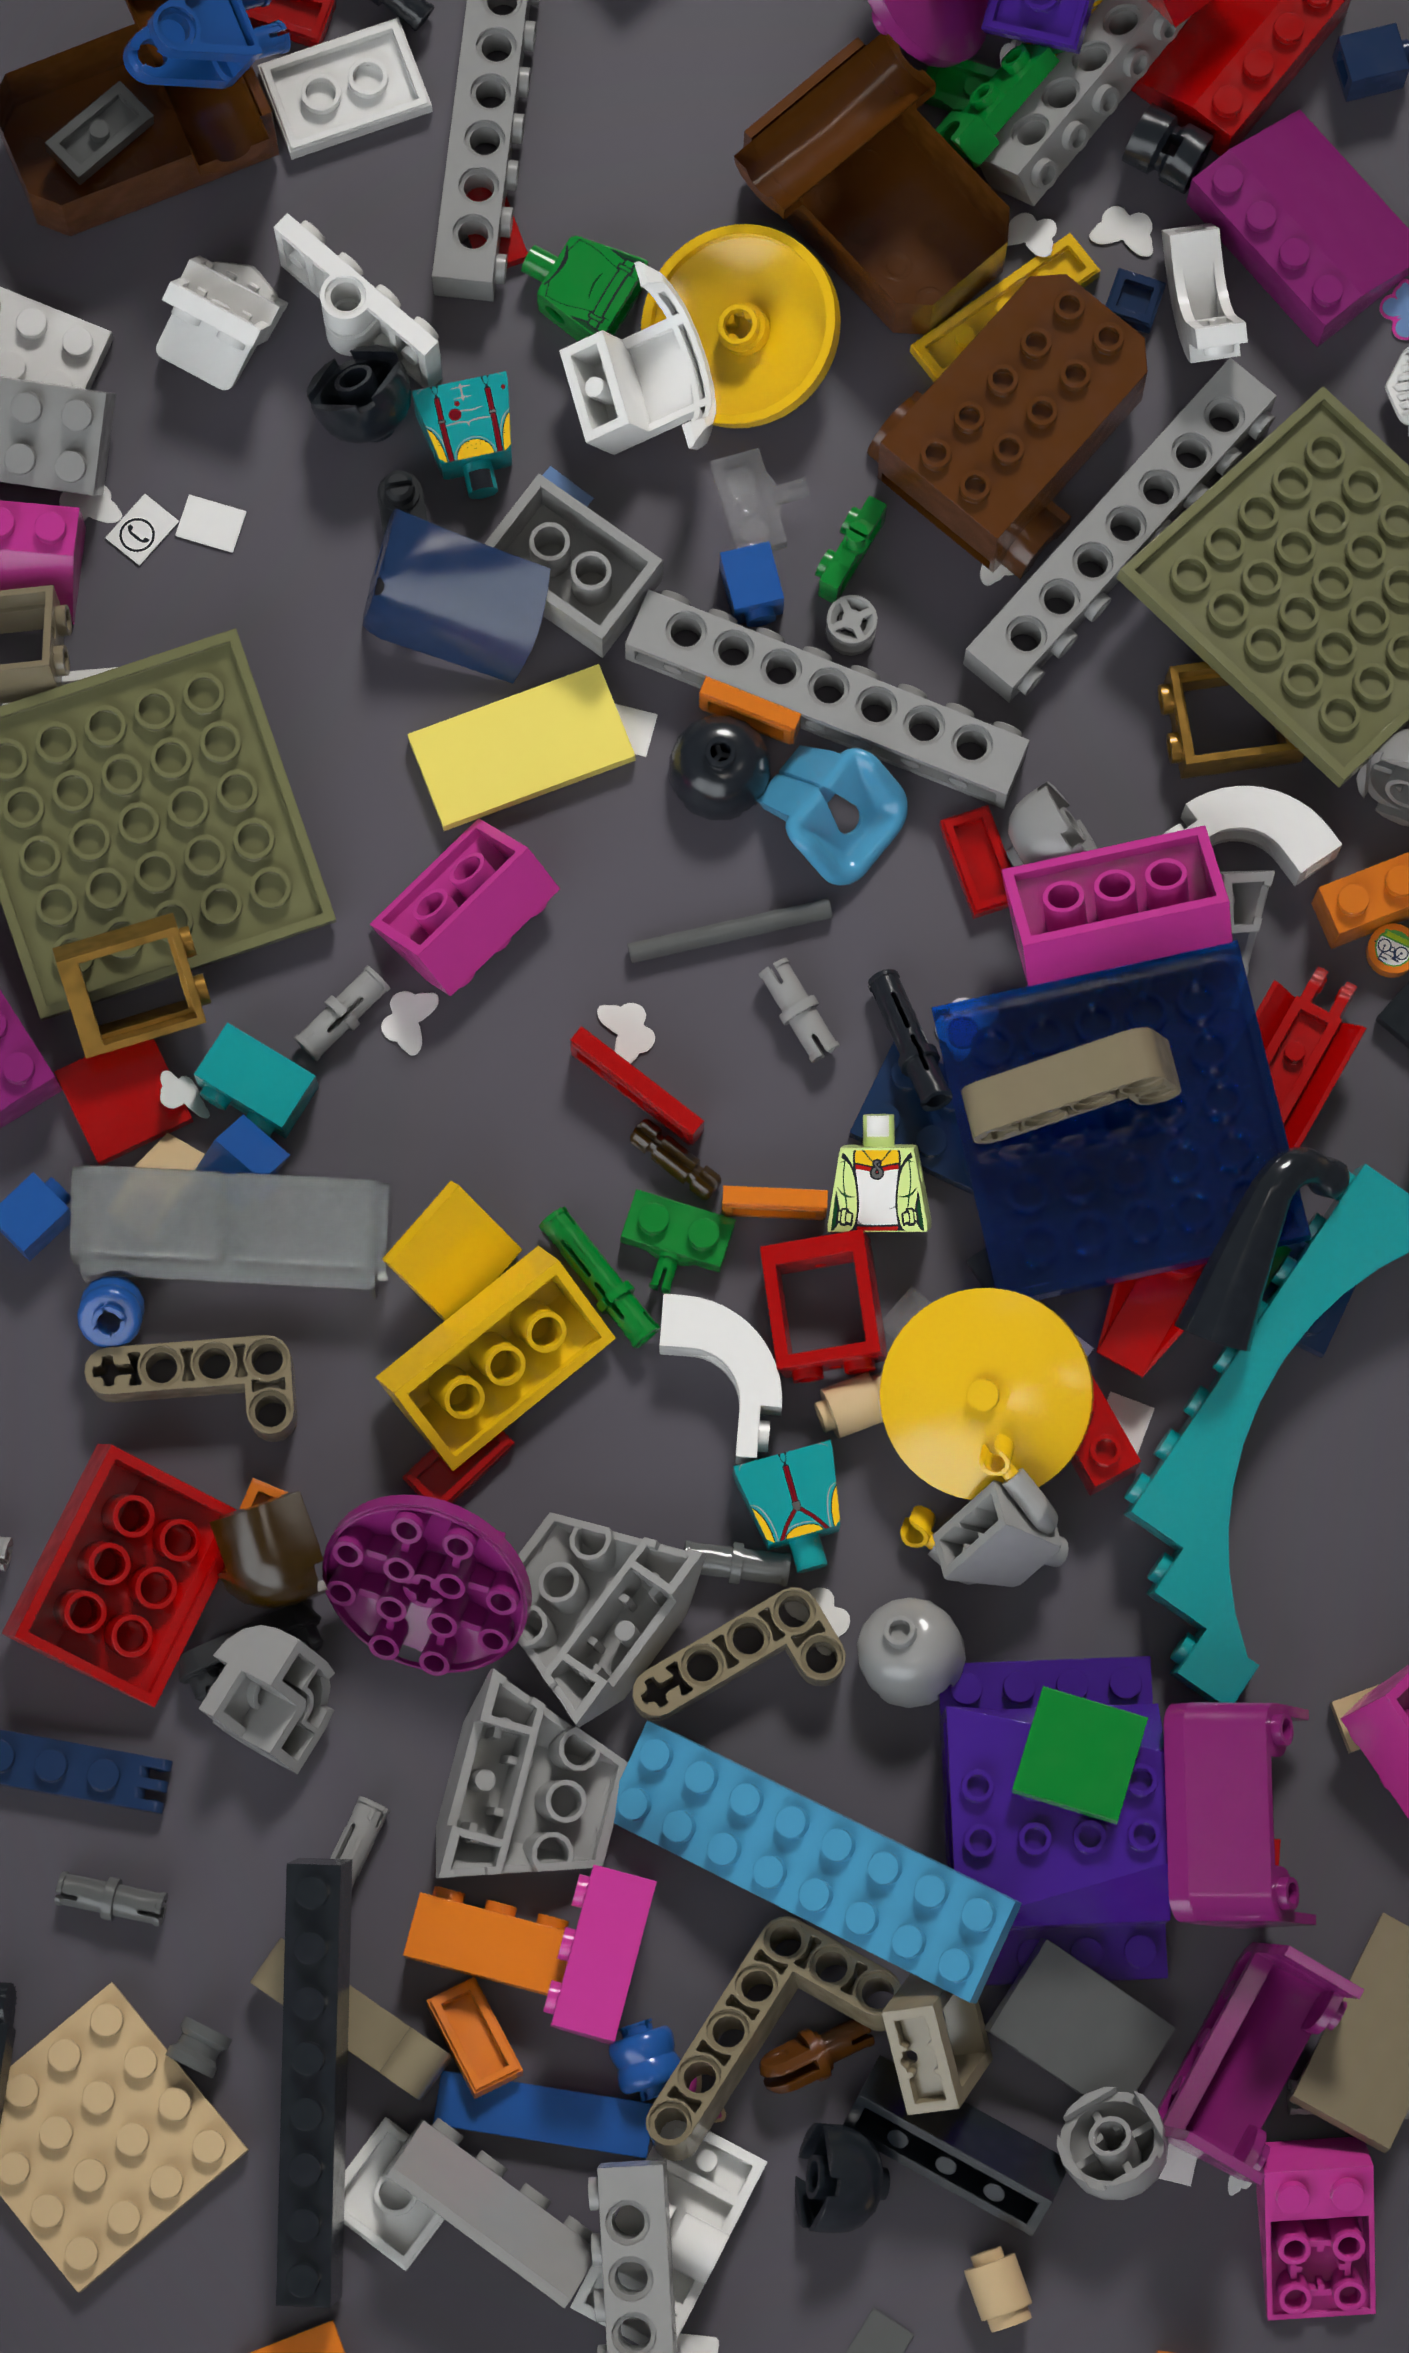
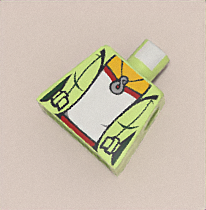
(879, 1183)

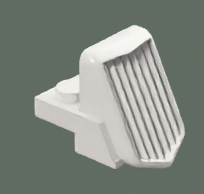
(218, 319)

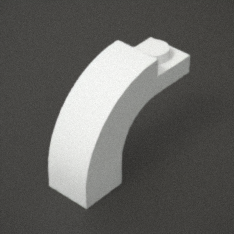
(1200, 294)
(1269, 820)
(721, 1336)

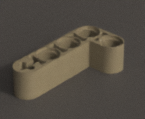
(1090, 1076)
(191, 1382)
(733, 1664)
(372, 2034)

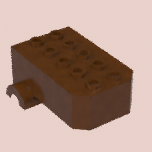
(191, 143)
(878, 187)
(1014, 421)

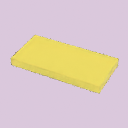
(521, 747)

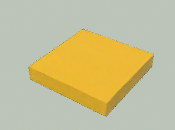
(451, 1252)

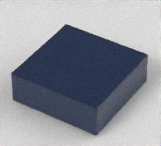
(1135, 299)

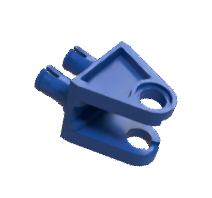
(204, 43)

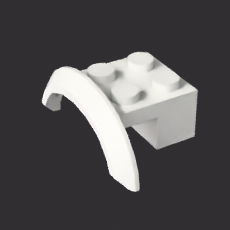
(645, 381)

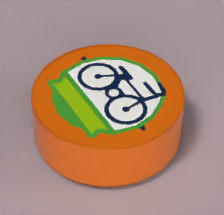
(1389, 950)

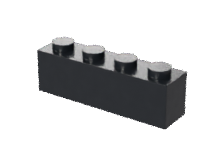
(960, 2151)

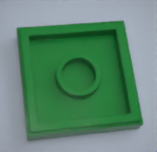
(1079, 1755)

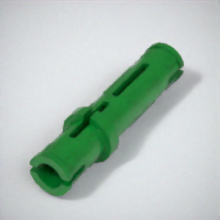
(593, 1269)

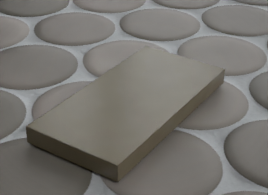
(1362, 2065)

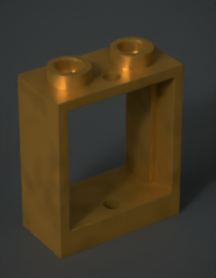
(1180, 744)
(145, 1025)

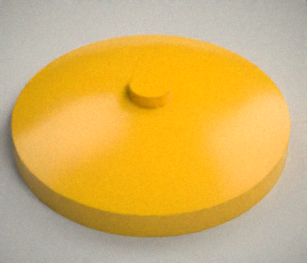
(760, 316)
(980, 1370)

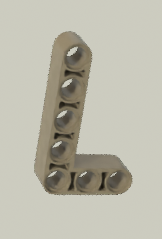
(757, 2020)

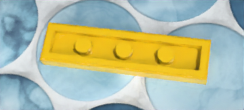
(946, 341)

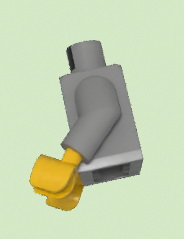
(998, 1534)

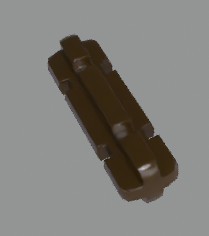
(675, 1159)

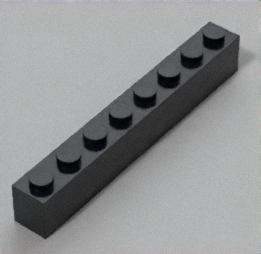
(314, 2082)

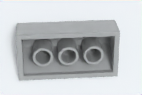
(493, 2212)

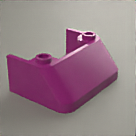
(1223, 1814)
(1247, 2055)

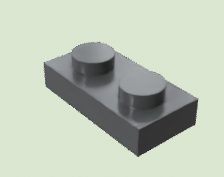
(99, 132)

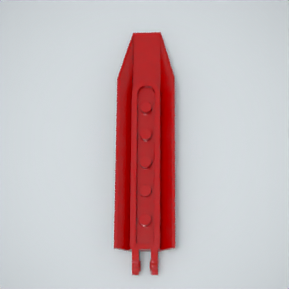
(1305, 1058)

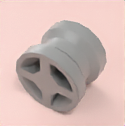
(851, 613)

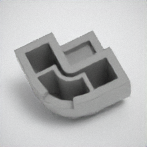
(271, 1694)

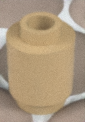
(850, 1405)
(998, 2289)

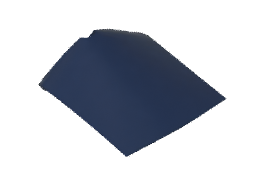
(455, 598)

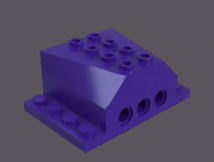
(1079, 1879)

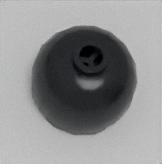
(362, 396)
(715, 786)
(841, 2179)

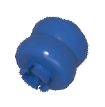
(111, 1311)
(644, 2058)

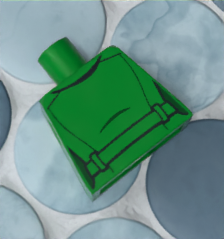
(585, 286)

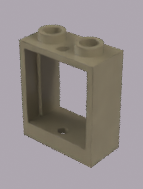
(27, 611)
(948, 2051)

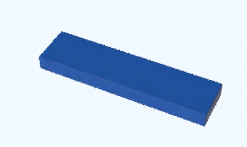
(546, 2116)

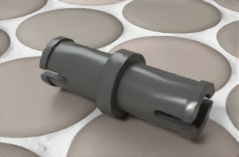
(743, 1563)
(111, 1898)

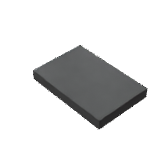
(1078, 2024)

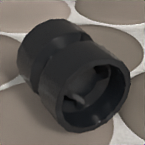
(1152, 140)

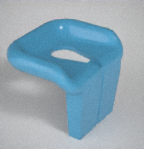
(801, 799)

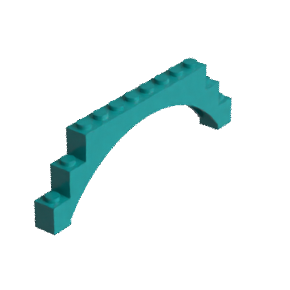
(1192, 1485)

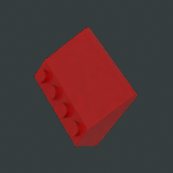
(1236, 62)
(122, 1575)

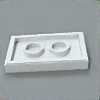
(345, 88)

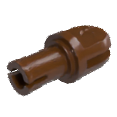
(812, 2056)

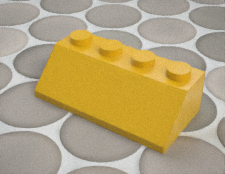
(496, 1357)

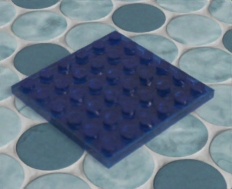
(1129, 1181)

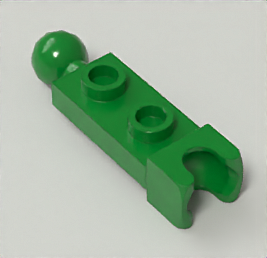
(995, 102)

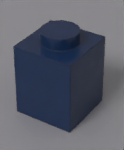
(1371, 62)

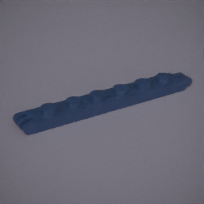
(81, 1771)

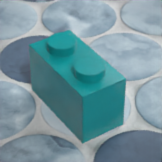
(255, 1081)

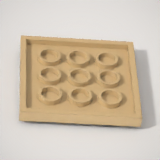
(105, 2138)

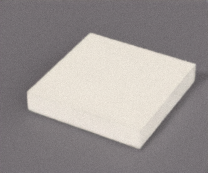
(381, 2208)

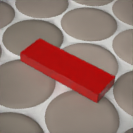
(636, 1086)

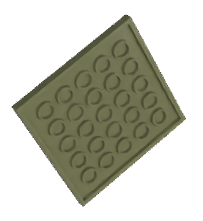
(1298, 583)
(146, 803)

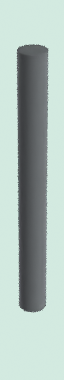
(729, 930)

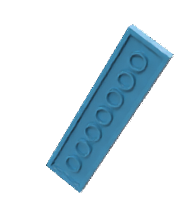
(814, 1862)

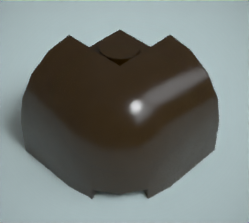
(270, 1553)

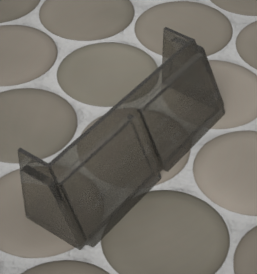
(230, 1227)

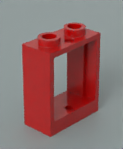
(814, 1254)

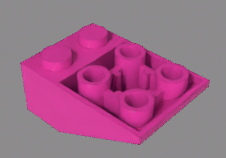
(1317, 2229)

